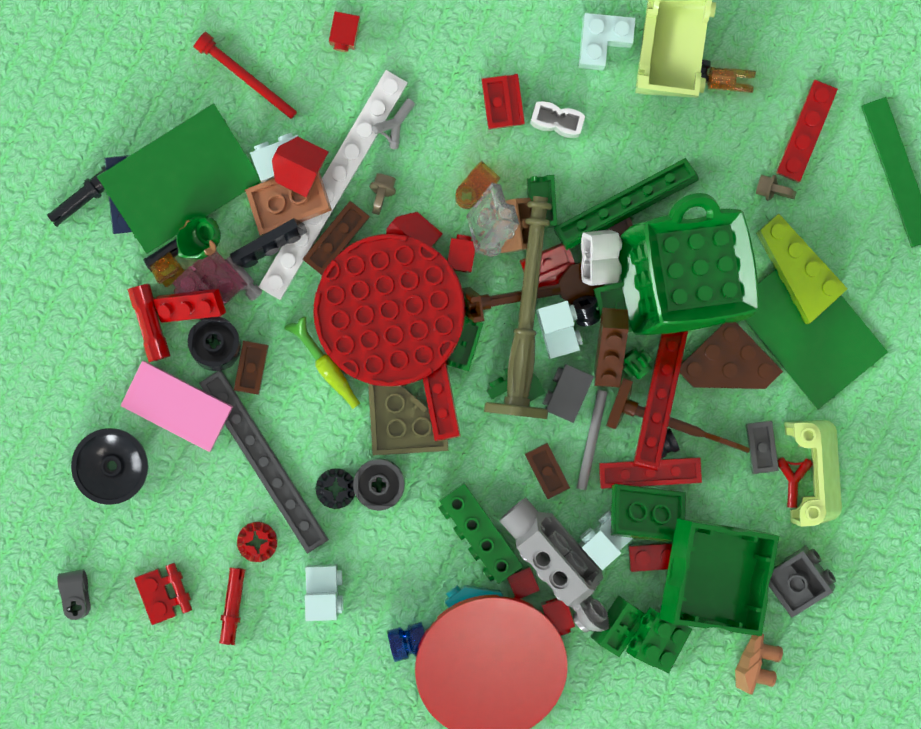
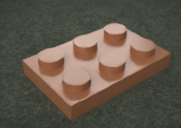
(276, 204)

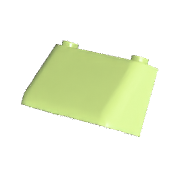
(673, 47)
(826, 502)

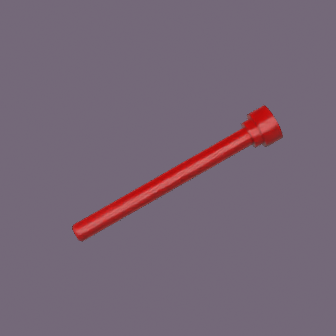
(206, 45)

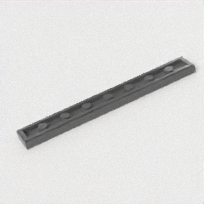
(266, 465)

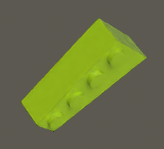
(804, 274)

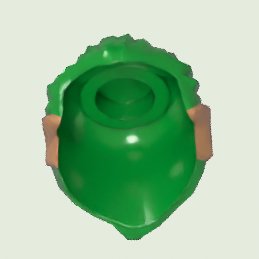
(198, 238)

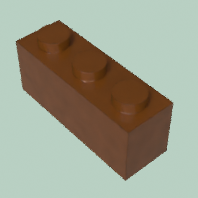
(611, 347)

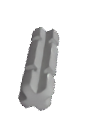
(252, 290)

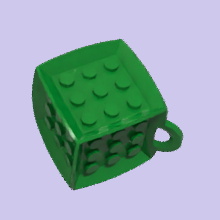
(689, 270)

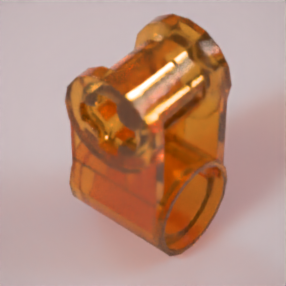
(477, 183)

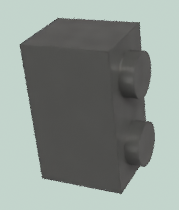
(568, 392)

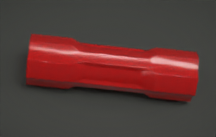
(154, 341)

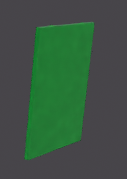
(179, 177)
(816, 355)

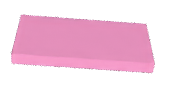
(176, 406)

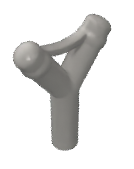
(394, 124)

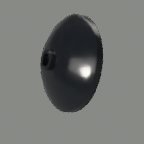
(91, 467)

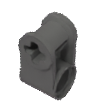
(73, 591)

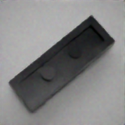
(268, 243)

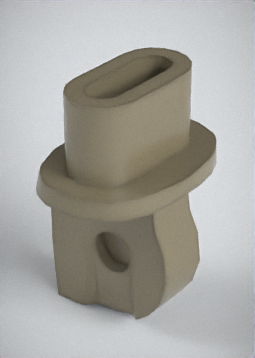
(383, 187)
(768, 187)

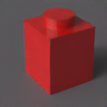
(344, 31)
(461, 253)
(559, 614)

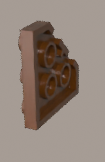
(729, 361)

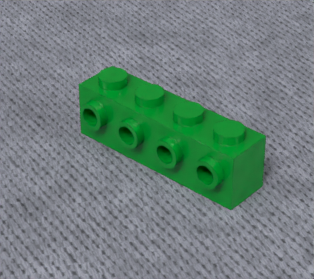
(480, 533)

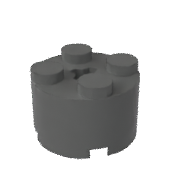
(389, 494)

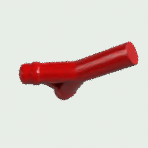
(793, 478)

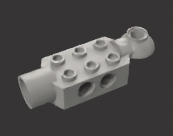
(558, 562)

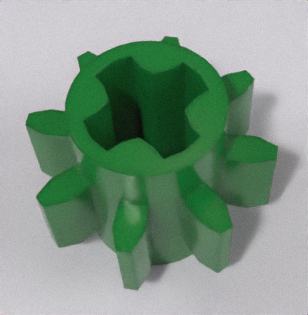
(637, 363)

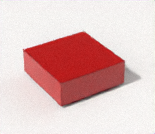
(523, 583)

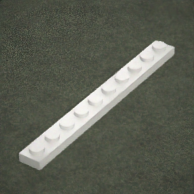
(336, 181)

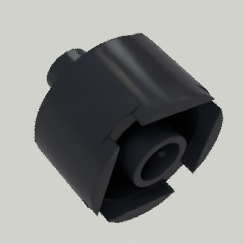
(224, 354)

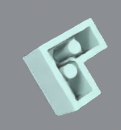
(600, 32)
(557, 329)
(600, 544)
(321, 594)

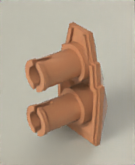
(749, 667)

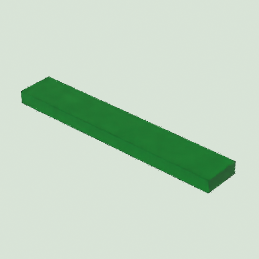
(895, 166)
(627, 203)

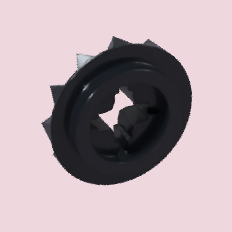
(327, 479)

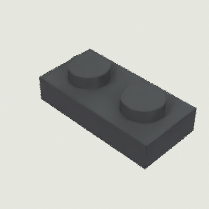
(762, 447)

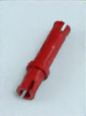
(232, 606)

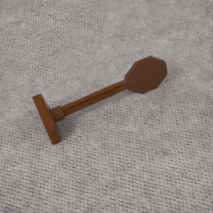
(569, 288)
(624, 405)

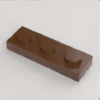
(336, 237)

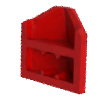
(298, 165)
(415, 226)

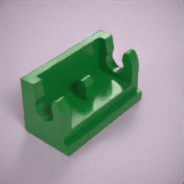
(544, 187)
(465, 349)
(623, 624)

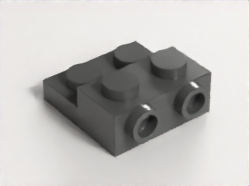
(801, 581)

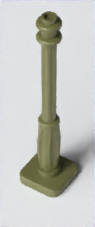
(523, 345)

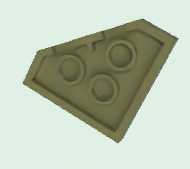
(400, 423)

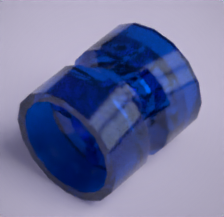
(405, 642)

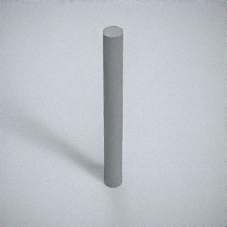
(592, 439)

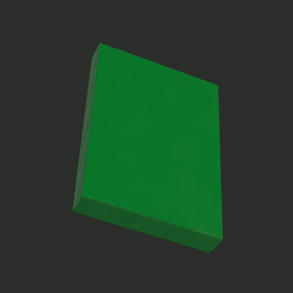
(646, 512)

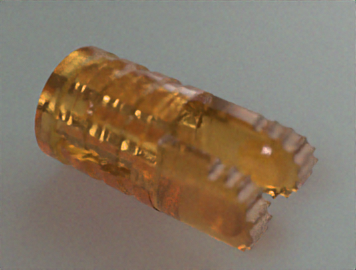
(726, 79)

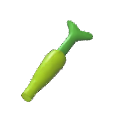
(323, 363)

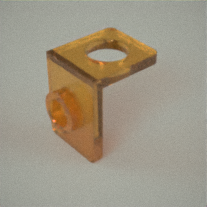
(165, 268)

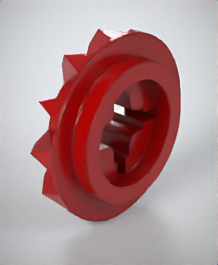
(266, 549)

